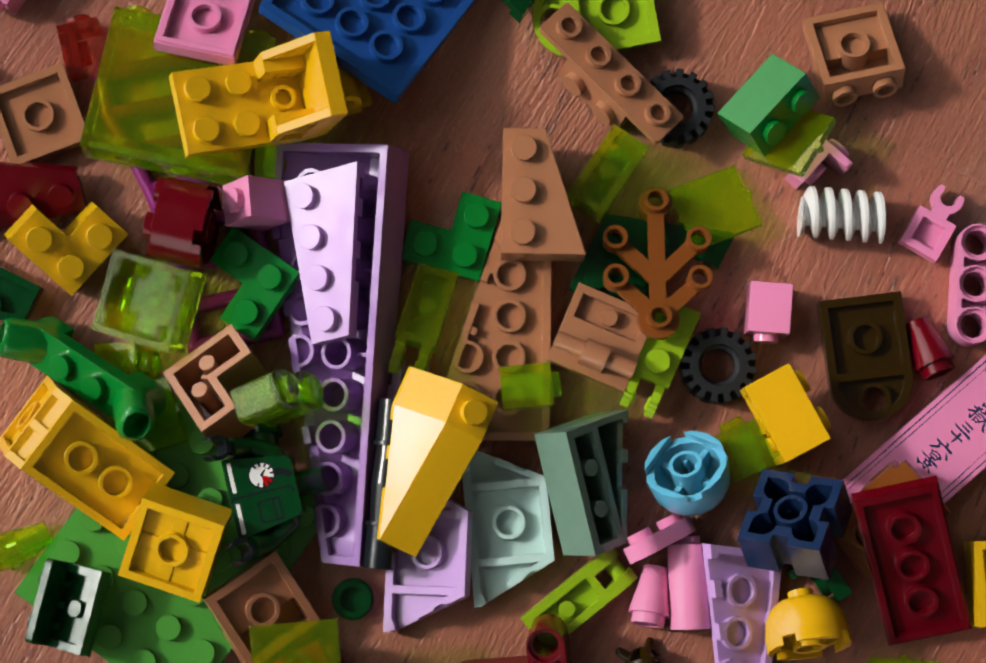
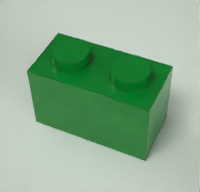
(768, 105)

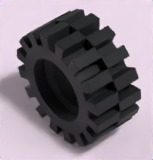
(701, 103)
(735, 347)

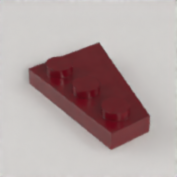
(49, 187)

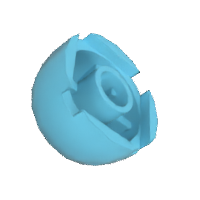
(688, 473)

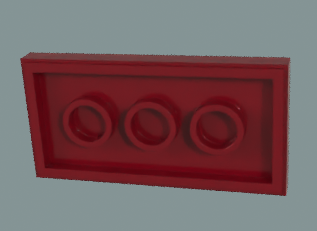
(911, 560)

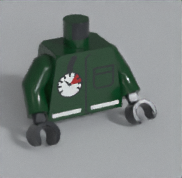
(263, 492)

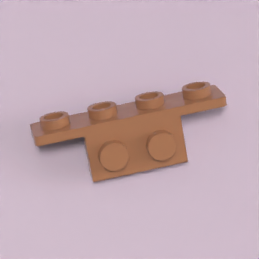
(606, 78)

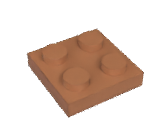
(40, 115)

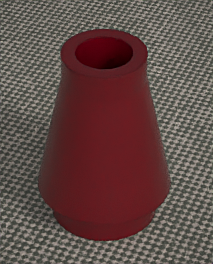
(929, 351)

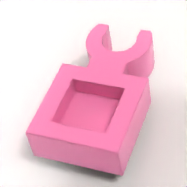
(929, 229)

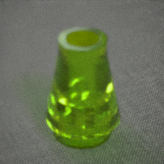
(22, 544)

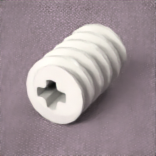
(842, 213)

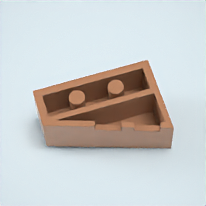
(535, 206)

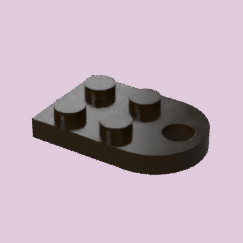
(866, 349)

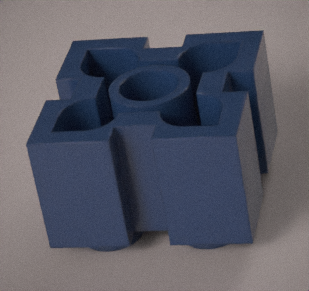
(795, 524)

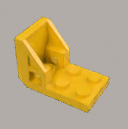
(274, 100)
(81, 457)

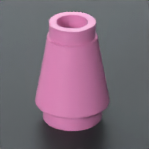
(651, 598)

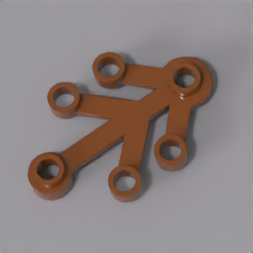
(656, 269)

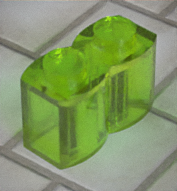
(277, 397)

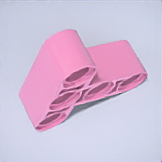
(959, 301)

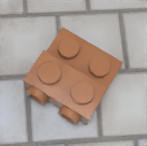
(854, 54)
(257, 596)

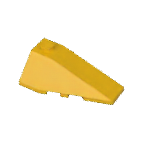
(430, 446)

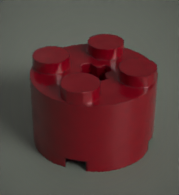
(183, 222)

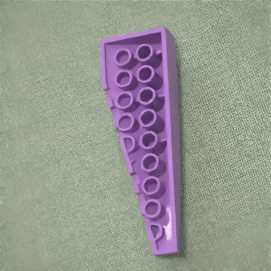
(357, 367)

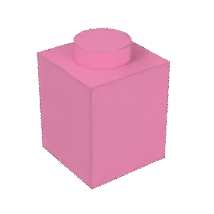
(255, 203)
(768, 311)

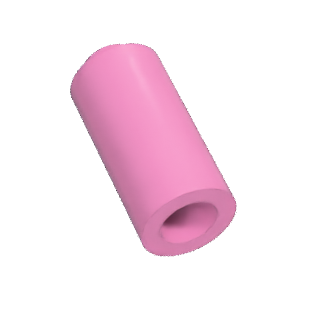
(687, 585)

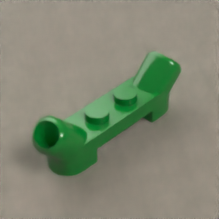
(48, 345)

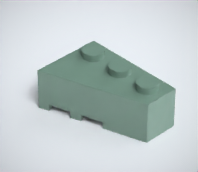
(585, 481)

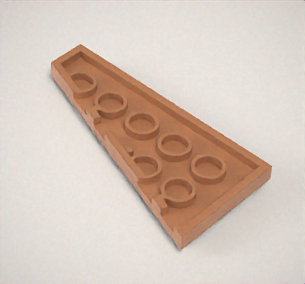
(506, 328)

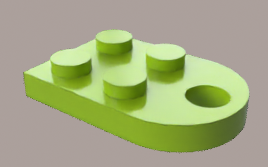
(621, 22)

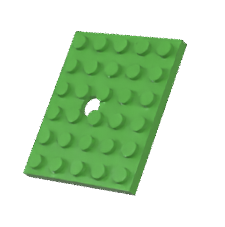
(144, 621)

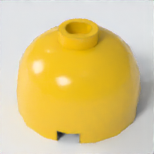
(806, 626)

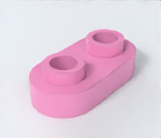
(647, 543)

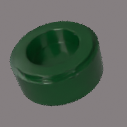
(352, 599)

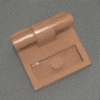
(599, 338)

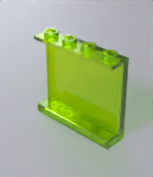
(134, 109)

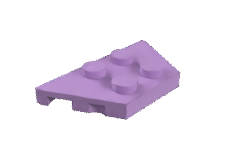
(435, 576)

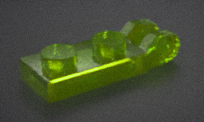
(423, 315)

